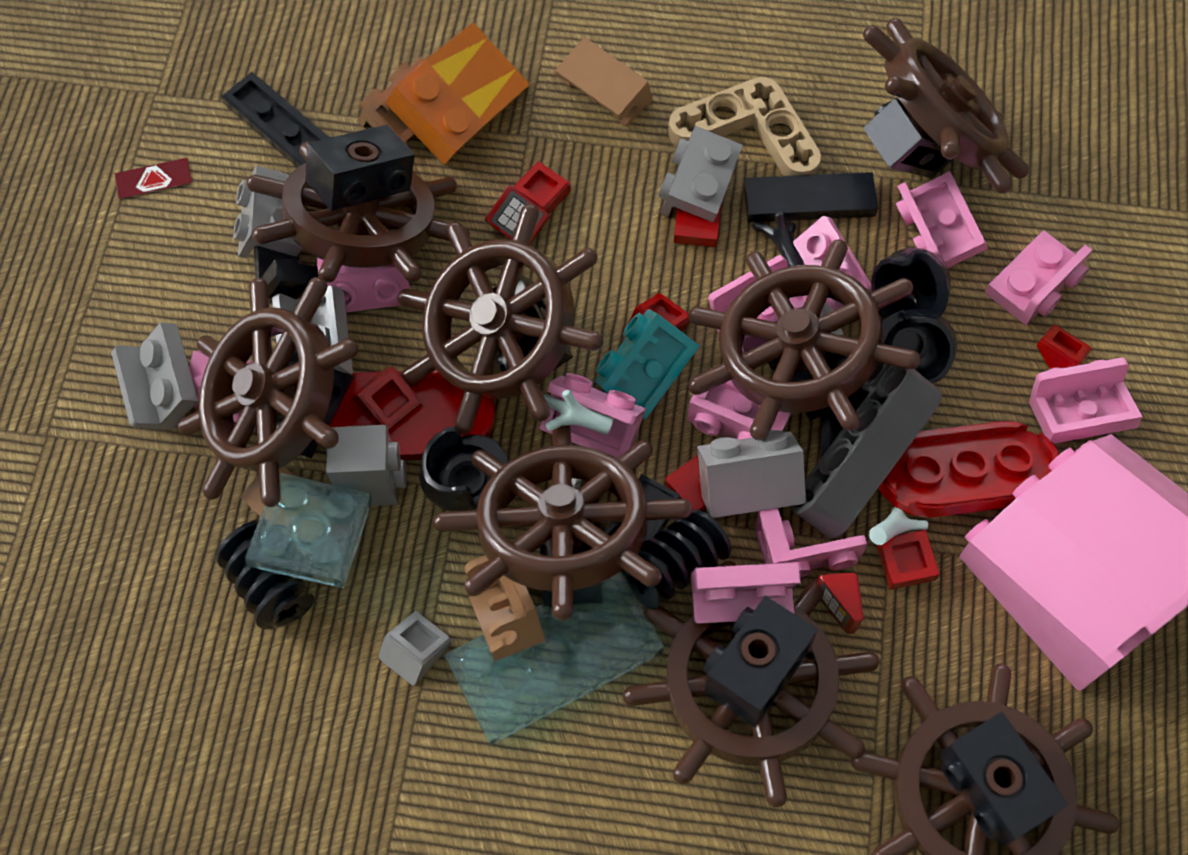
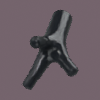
(782, 238)

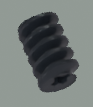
(677, 553)
(265, 593)

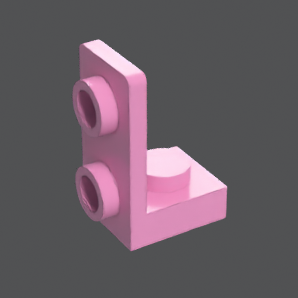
(777, 538)

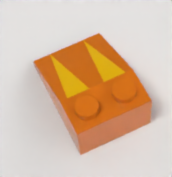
(456, 92)

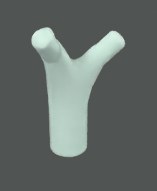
(575, 414)
(894, 525)

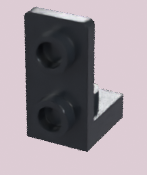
(282, 272)

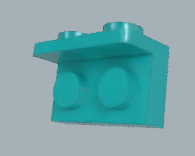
(646, 360)

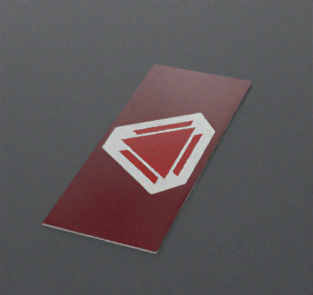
(153, 178)

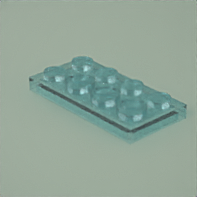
(574, 660)

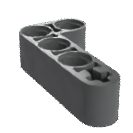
(861, 459)

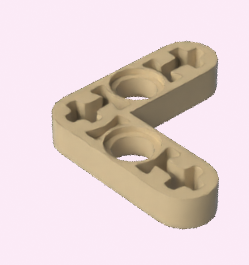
(749, 113)

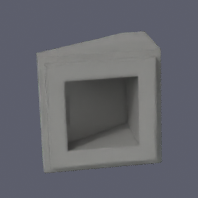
(413, 647)

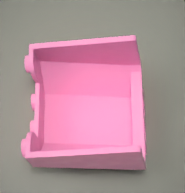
(1088, 556)

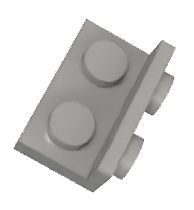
(155, 379)

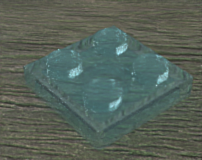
(310, 531)

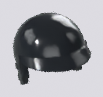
(925, 271)
(927, 335)
(448, 472)

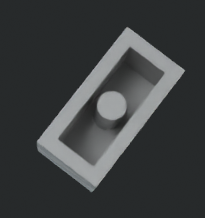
(367, 463)
(751, 474)

